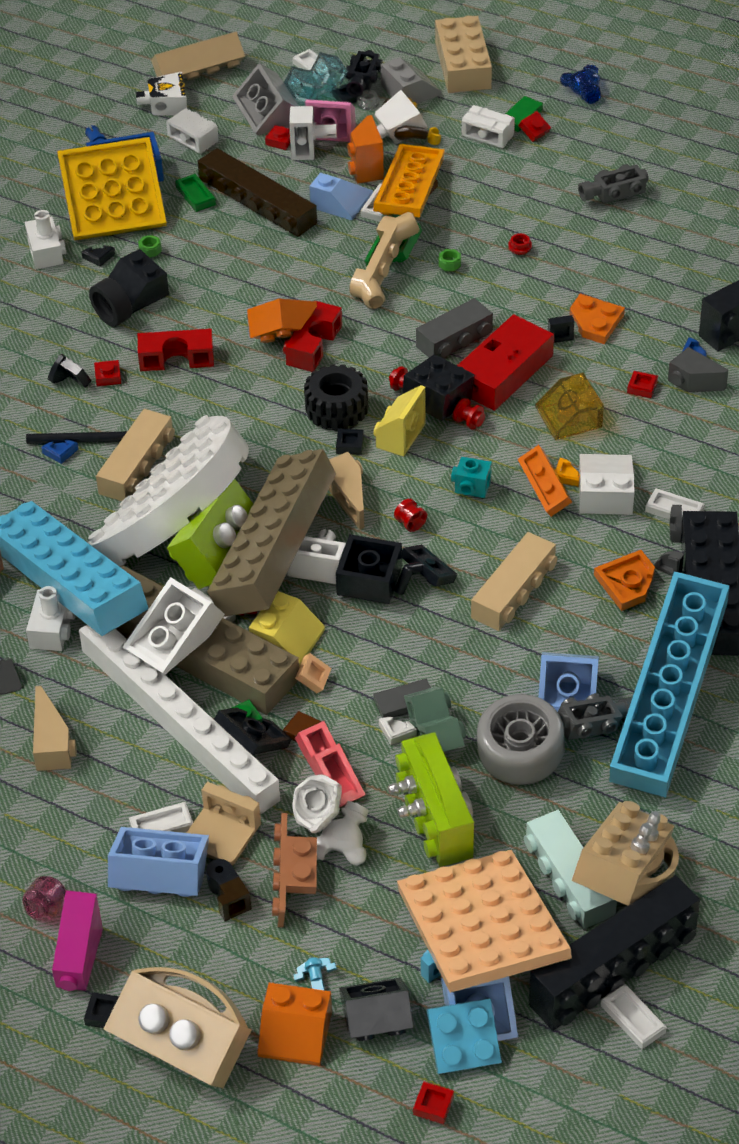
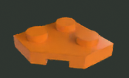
(596, 317)
(627, 579)

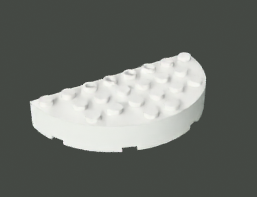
(176, 489)

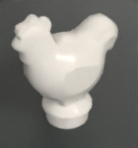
(345, 835)

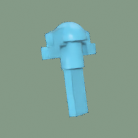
(314, 966)

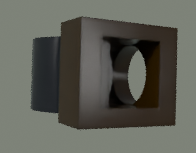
(232, 893)

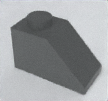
(697, 373)

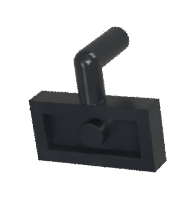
(427, 564)

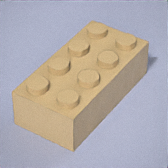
(463, 54)

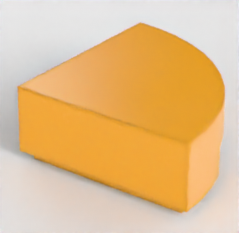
(567, 473)

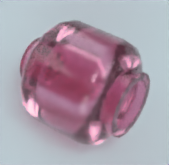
(44, 898)

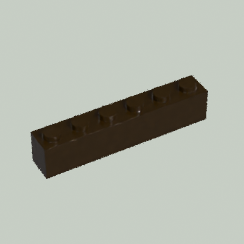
(257, 192)

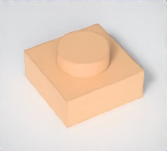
(313, 673)

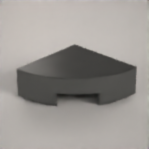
(675, 523)
(670, 562)

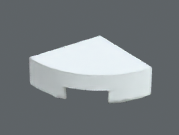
(396, 730)

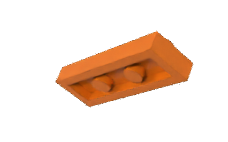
(544, 480)

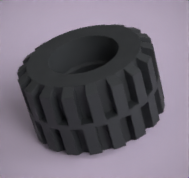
(336, 397)

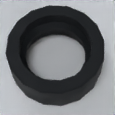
(110, 302)

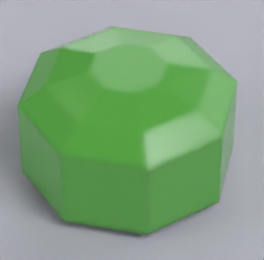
(150, 245)
(449, 260)

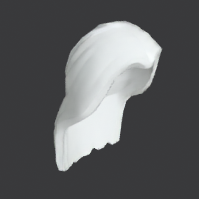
(316, 802)

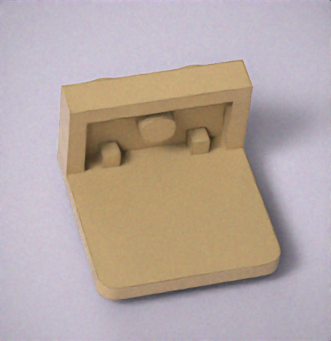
(227, 820)

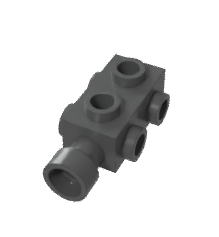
(615, 184)
(592, 716)

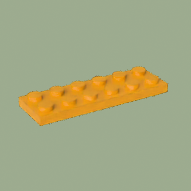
(409, 180)

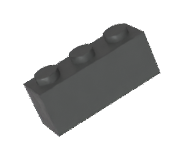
(454, 329)

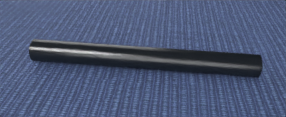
(79, 437)

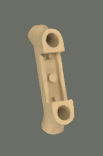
(391, 231)

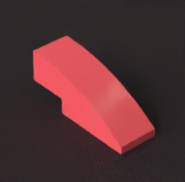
(329, 760)

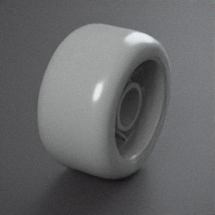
(520, 739)

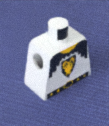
(164, 95)

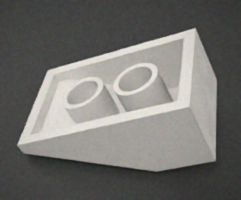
(606, 484)
(173, 627)

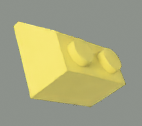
(402, 422)
(288, 625)

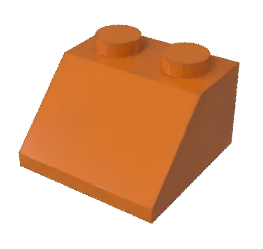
(366, 152)
(278, 318)
(294, 1024)

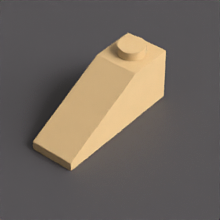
(348, 487)
(51, 739)

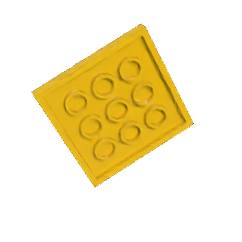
(111, 188)

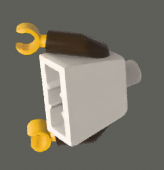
(402, 121)

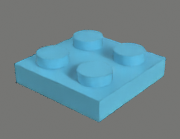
(463, 1035)

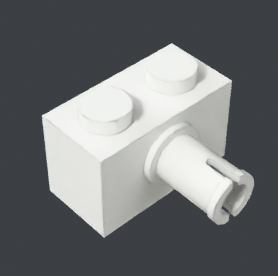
(305, 131)
(45, 240)
(318, 558)
(48, 621)

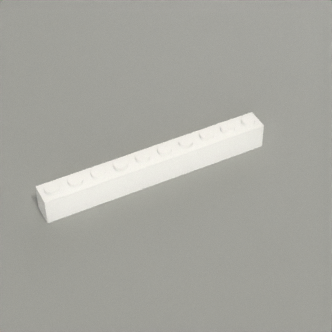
(182, 718)

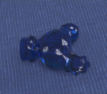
(584, 83)

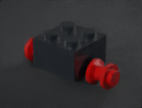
(446, 389)

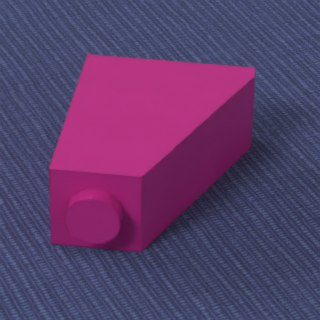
(77, 940)

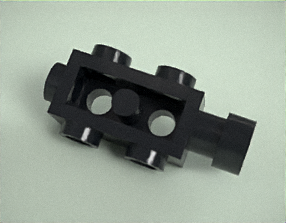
(362, 72)

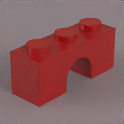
(306, 345)
(157, 347)

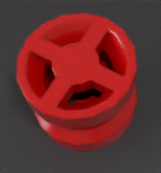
(409, 514)

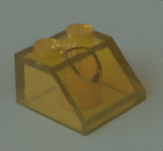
(571, 407)

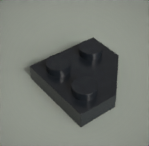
(252, 734)

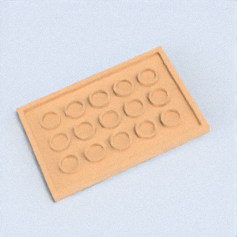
(482, 920)

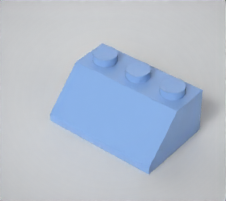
(157, 861)

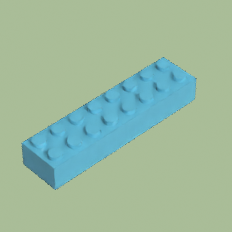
(82, 576)
(669, 684)

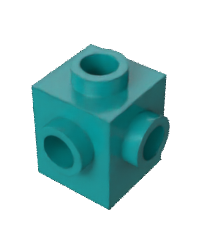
(472, 477)

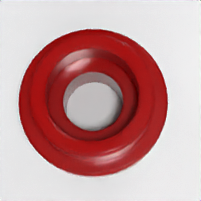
(520, 244)

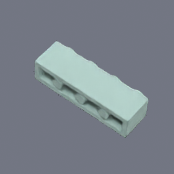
(558, 856)

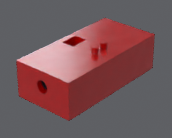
(507, 360)

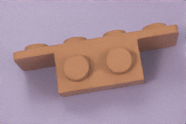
(296, 867)

